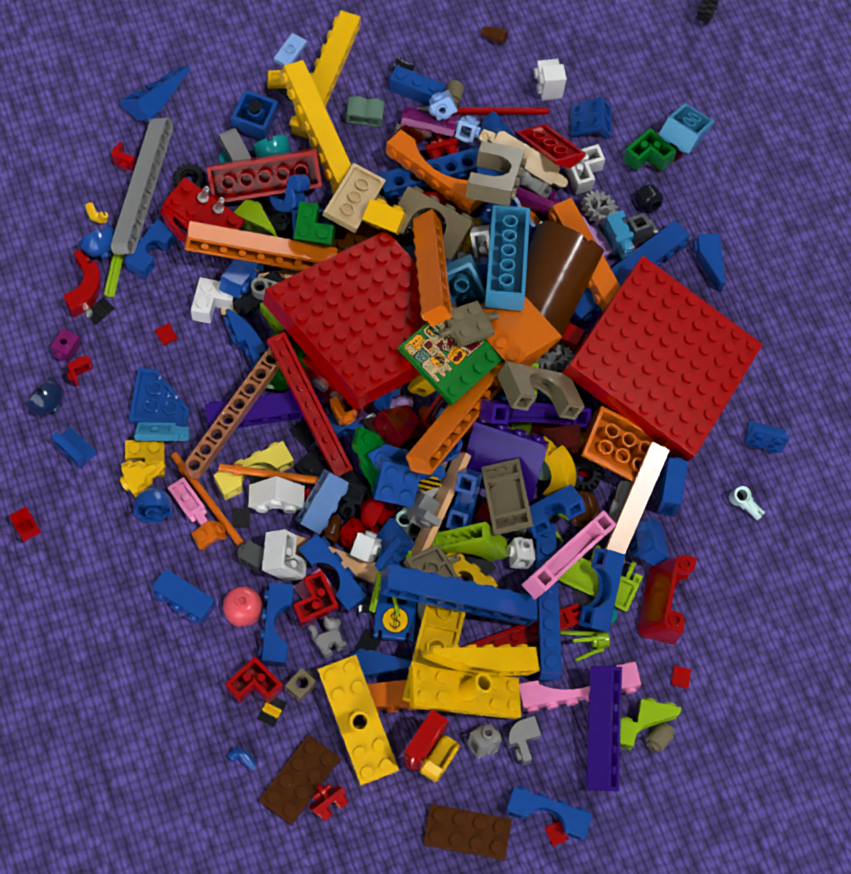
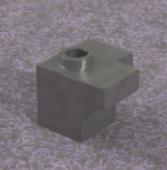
(641, 227)

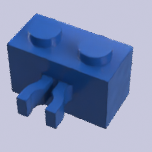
(650, 542)

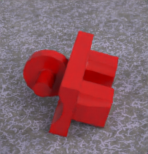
(441, 146)
(335, 795)

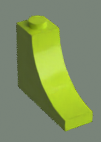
(473, 539)

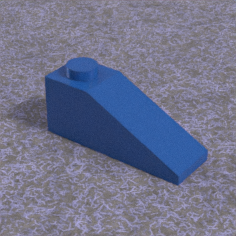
(709, 256)
(379, 664)

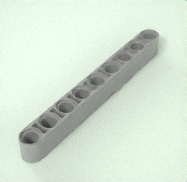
(142, 186)

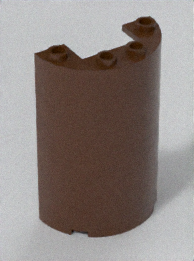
(559, 271)

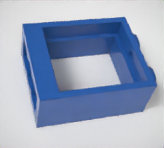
(672, 487)

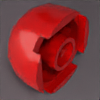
(376, 514)

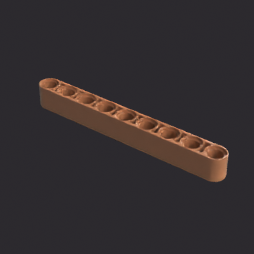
(233, 413)

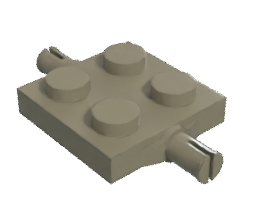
(469, 324)
(434, 561)

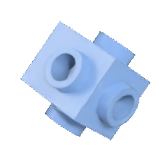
(442, 105)
(463, 133)

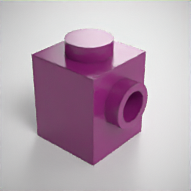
(65, 345)

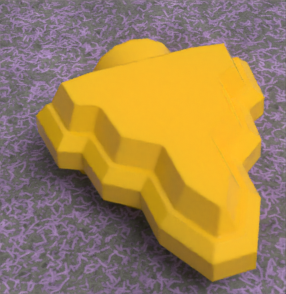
(140, 475)

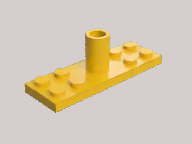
(438, 627)
(464, 692)
(350, 697)

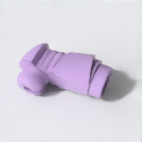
(401, 401)

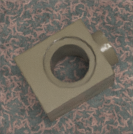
(301, 693)

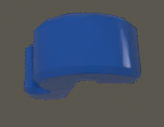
(294, 194)

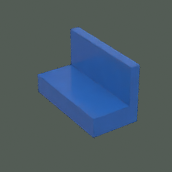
(74, 446)

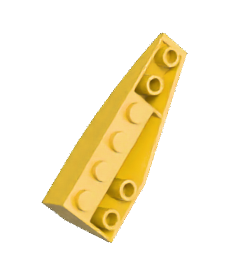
(487, 659)

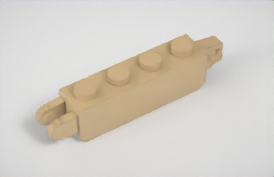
(536, 163)

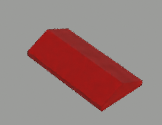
(551, 145)

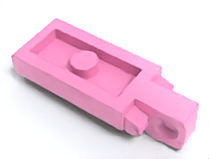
(188, 501)

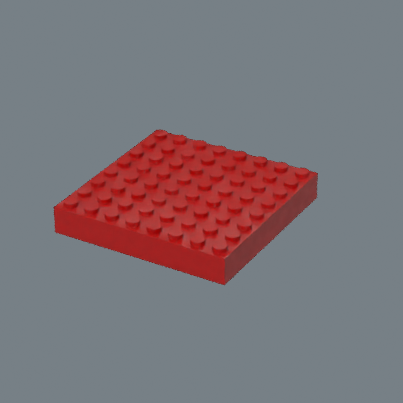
(354, 316)
(663, 359)

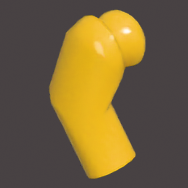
(99, 217)

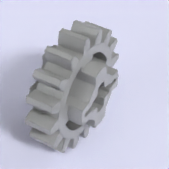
(598, 206)
(555, 359)

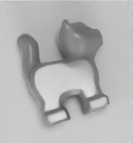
(535, 185)
(332, 637)

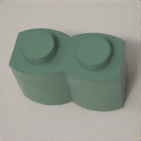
(365, 111)

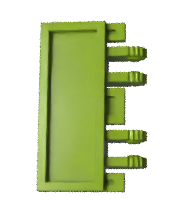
(585, 579)

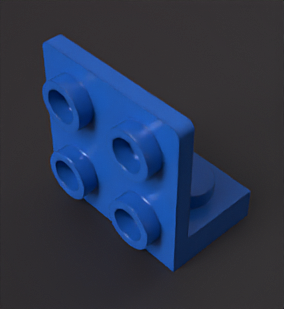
(591, 117)
(766, 437)
(394, 544)

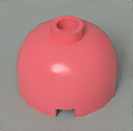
(242, 606)

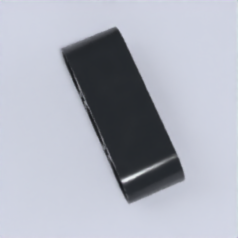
(248, 303)

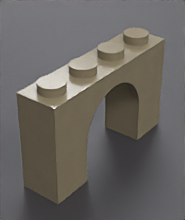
(497, 188)
(457, 225)
(520, 380)

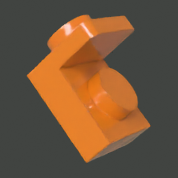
(340, 413)

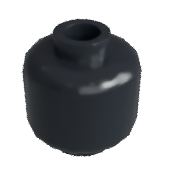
(649, 197)
(282, 224)

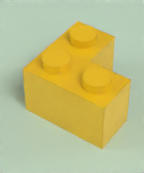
(384, 217)

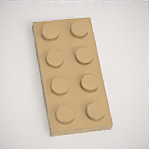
(353, 197)

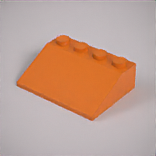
(521, 335)
(615, 443)

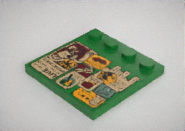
(446, 365)

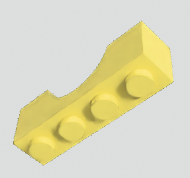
(273, 458)

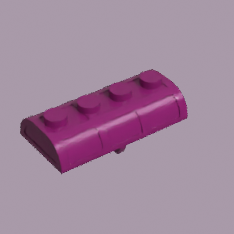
(537, 203)

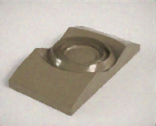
(507, 497)

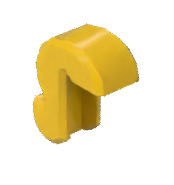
(440, 758)

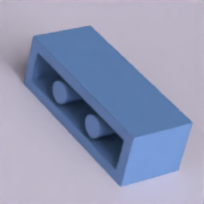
(322, 501)

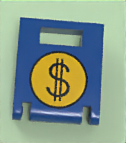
(394, 626)

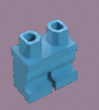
(618, 234)

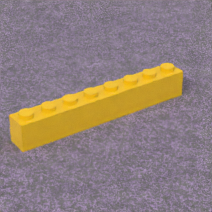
(331, 61)
(316, 122)

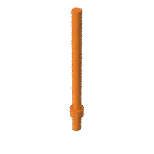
(238, 470)
(208, 500)

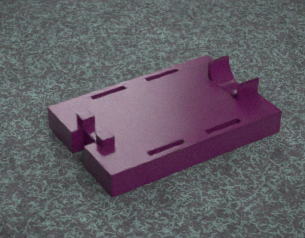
(424, 120)

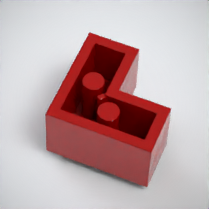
(320, 600)
(254, 677)

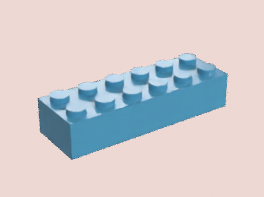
(507, 257)

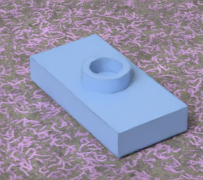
(290, 50)

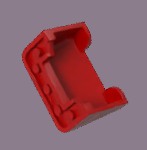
(656, 617)

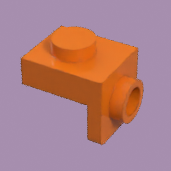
(209, 534)

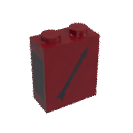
(399, 427)

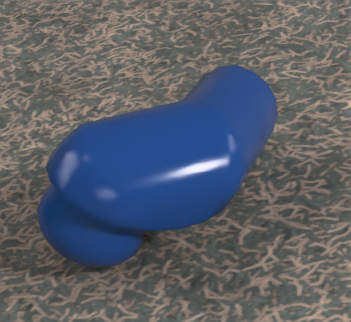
(242, 755)

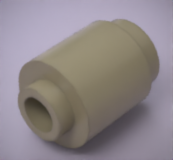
(456, 90)
(660, 737)

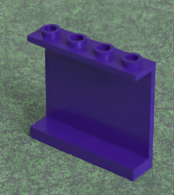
(497, 443)

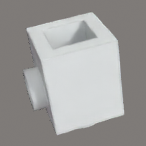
(366, 546)

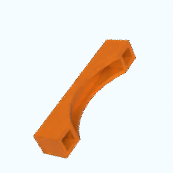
(404, 151)

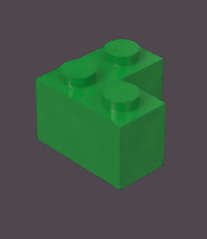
(650, 148)
(309, 229)

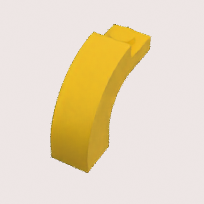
(561, 468)

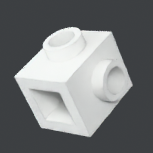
(521, 553)

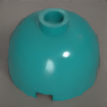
(277, 145)

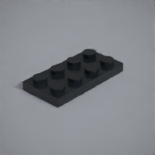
(314, 465)

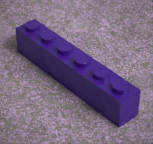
(267, 409)
(604, 728)

